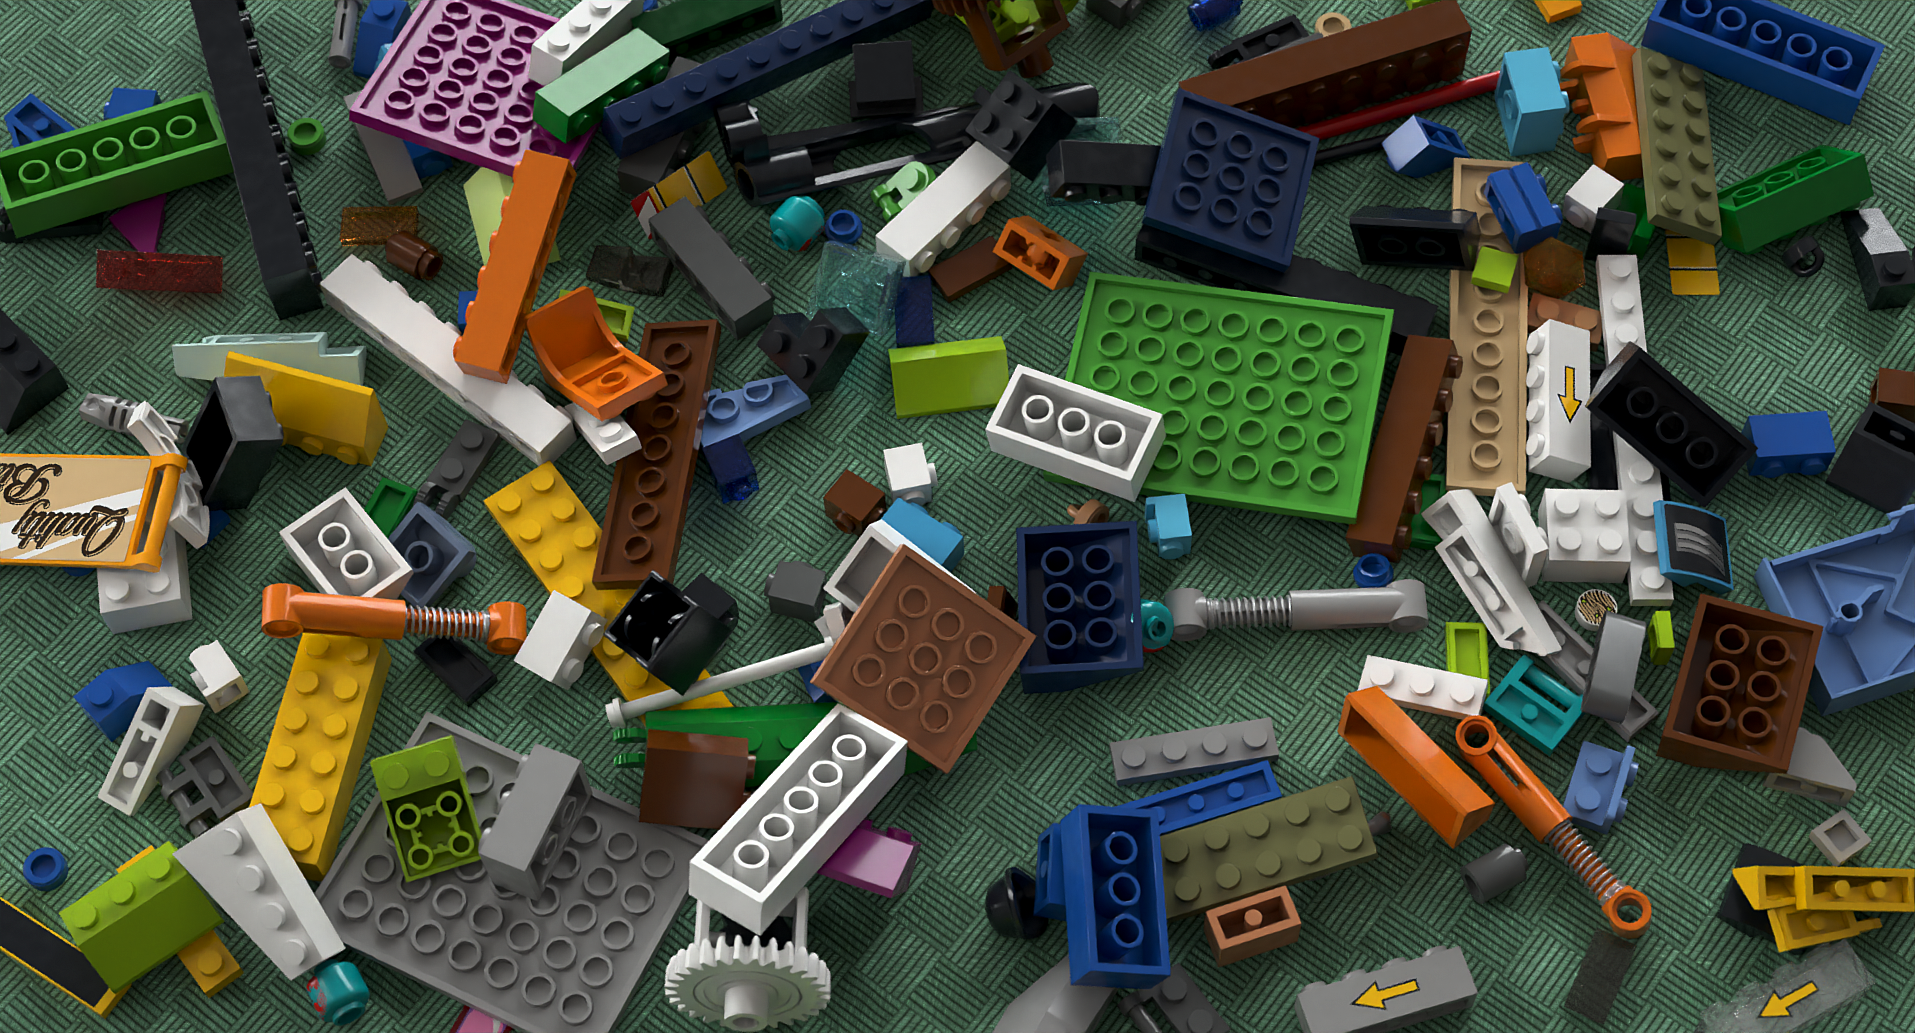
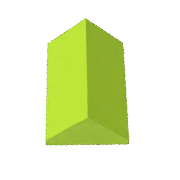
(948, 376)

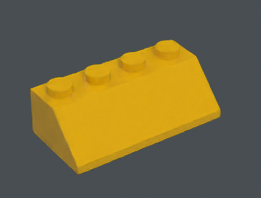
(318, 410)

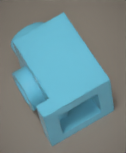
(1169, 525)

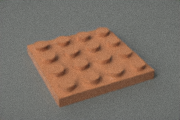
(923, 658)

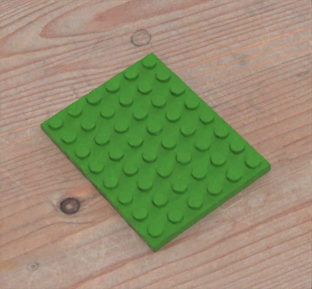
(1256, 390)

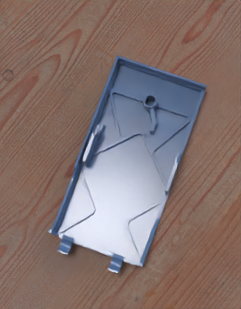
(1865, 602)

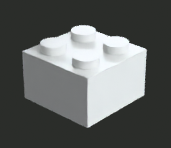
(1585, 535)

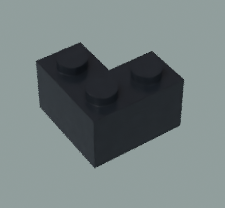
(815, 350)

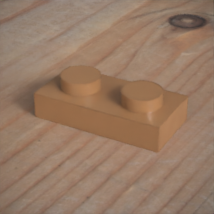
(1545, 308)

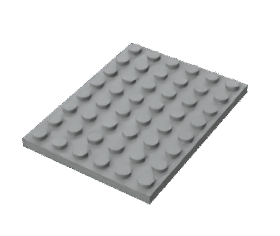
(517, 959)

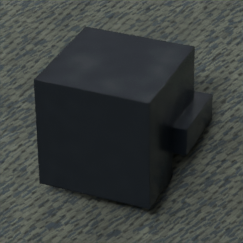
(884, 81)

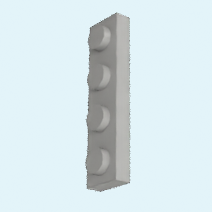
(1193, 751)

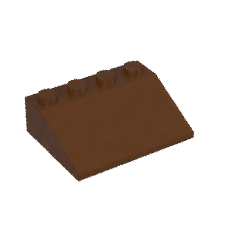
(1740, 688)

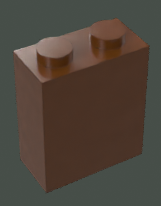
(694, 778)

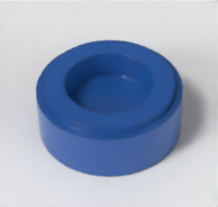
(45, 869)

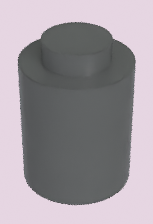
(1494, 873)

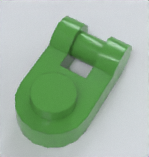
(908, 181)

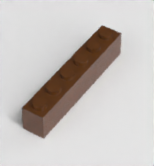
(1405, 447)

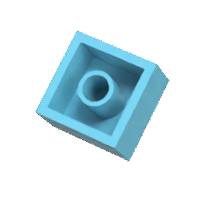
(1530, 101)

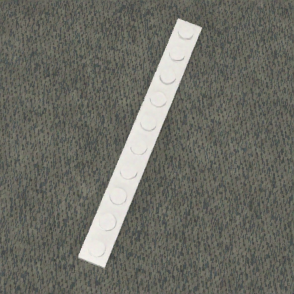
(1623, 323)

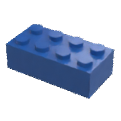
(1114, 897)

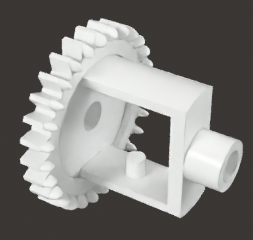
(749, 983)

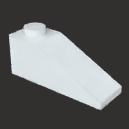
(150, 746)

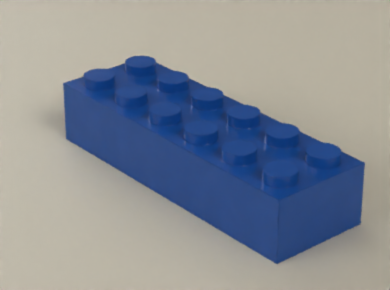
(1768, 51)

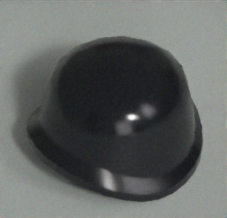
(1011, 906)

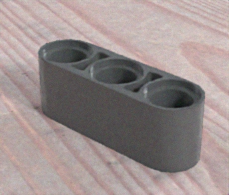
(1613, 667)

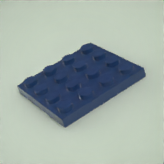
(1231, 180)

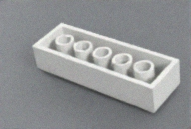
(797, 819)

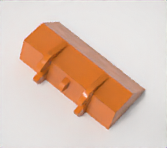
(1606, 100)
(1413, 765)

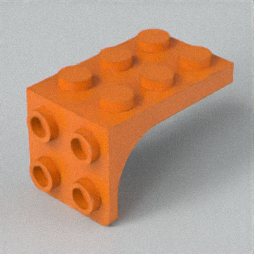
(586, 359)

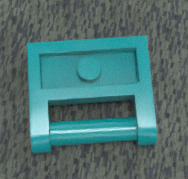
(1530, 713)

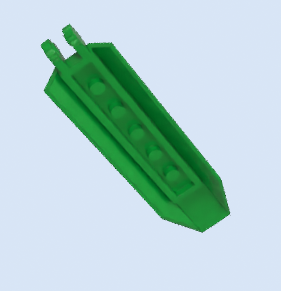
(770, 730)

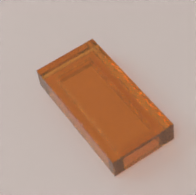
(376, 224)

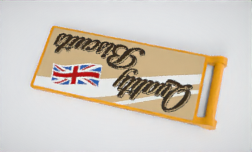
(84, 509)

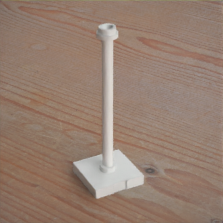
(836, 622)

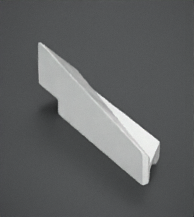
(1488, 574)

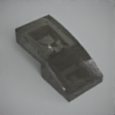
(625, 271)
(1600, 976)

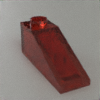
(159, 271)

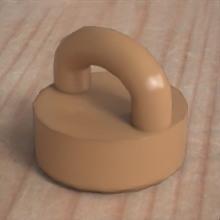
(1090, 512)

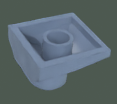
(433, 552)

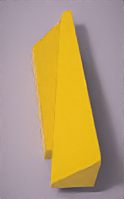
(1829, 888)

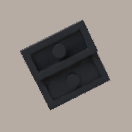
(1735, 906)

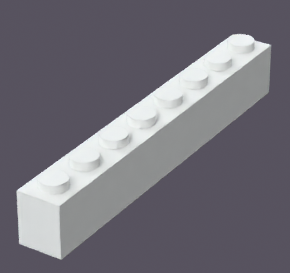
(427, 347)

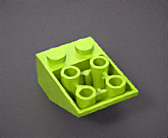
(428, 807)

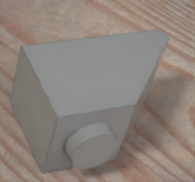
(1814, 772)

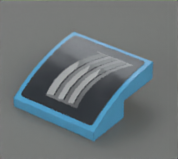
(1692, 546)

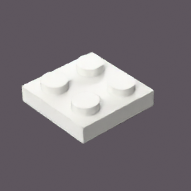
(1518, 533)

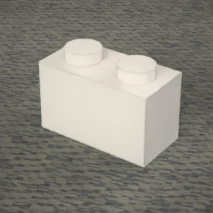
(561, 640)

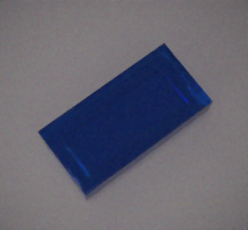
(914, 312)

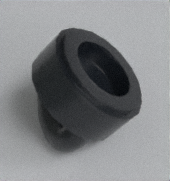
(1801, 252)

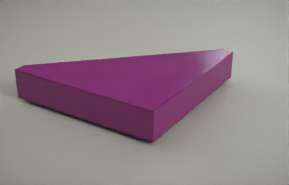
(142, 223)

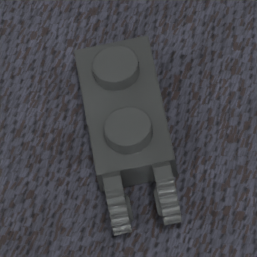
(459, 467)

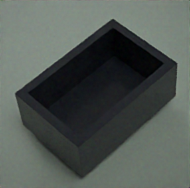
(233, 441)

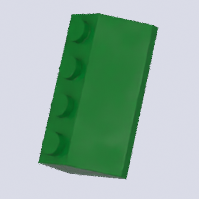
(1792, 197)

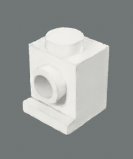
(217, 676)

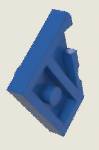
(34, 121)

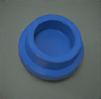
(843, 227)
(1373, 571)

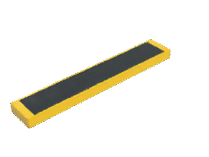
(54, 960)

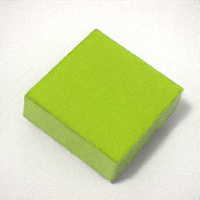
(1494, 269)
(1660, 638)

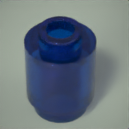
(1212, 13)

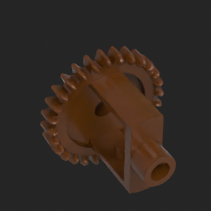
(1025, 49)

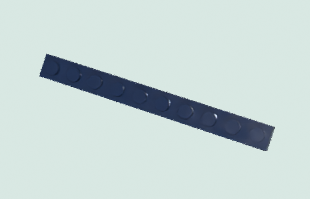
(754, 70)

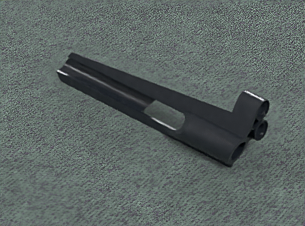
(803, 161)

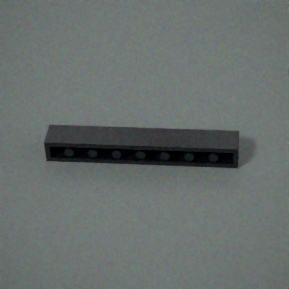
(1303, 279)

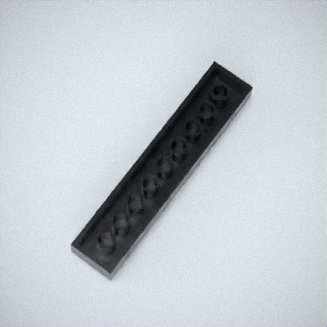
(259, 156)

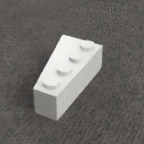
(263, 890)

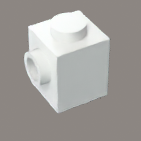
(1591, 191)
(909, 474)

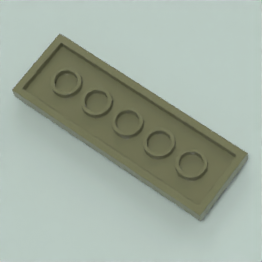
(1676, 146)
(1265, 848)

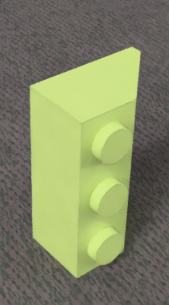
(485, 197)

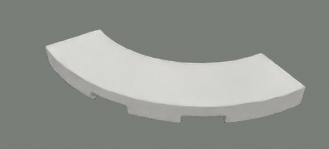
(187, 512)

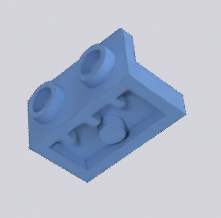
(1597, 786)

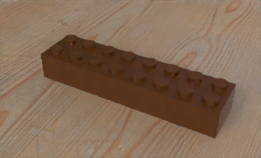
(1345, 67)

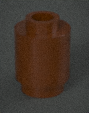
(413, 255)

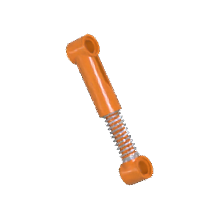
(291, 611)
(1550, 823)

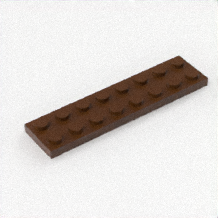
(655, 482)

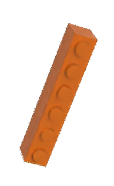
(514, 266)

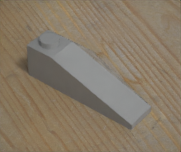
(1056, 1005)

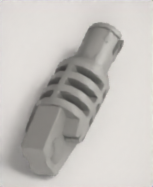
(115, 413)

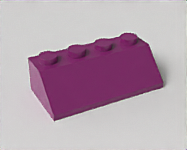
(874, 859)

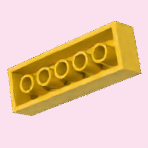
(321, 744)

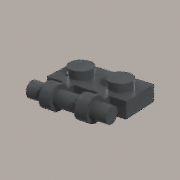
(216, 779)

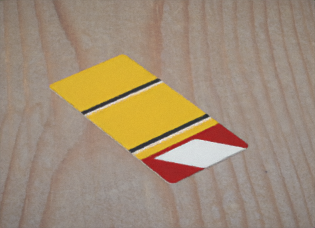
(696, 180)
(1691, 265)

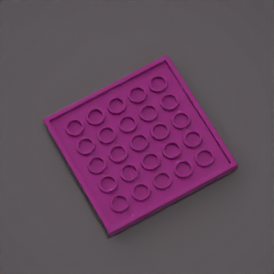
(465, 85)

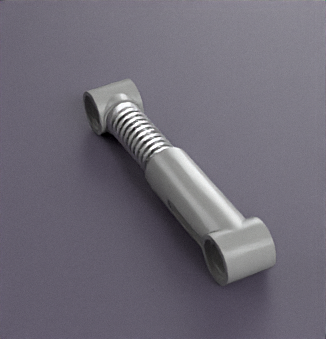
(1396, 606)

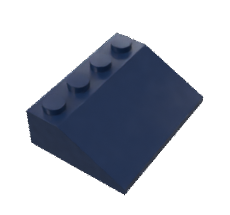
(1079, 602)

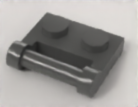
(1178, 1002)

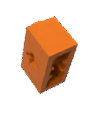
(1040, 252)

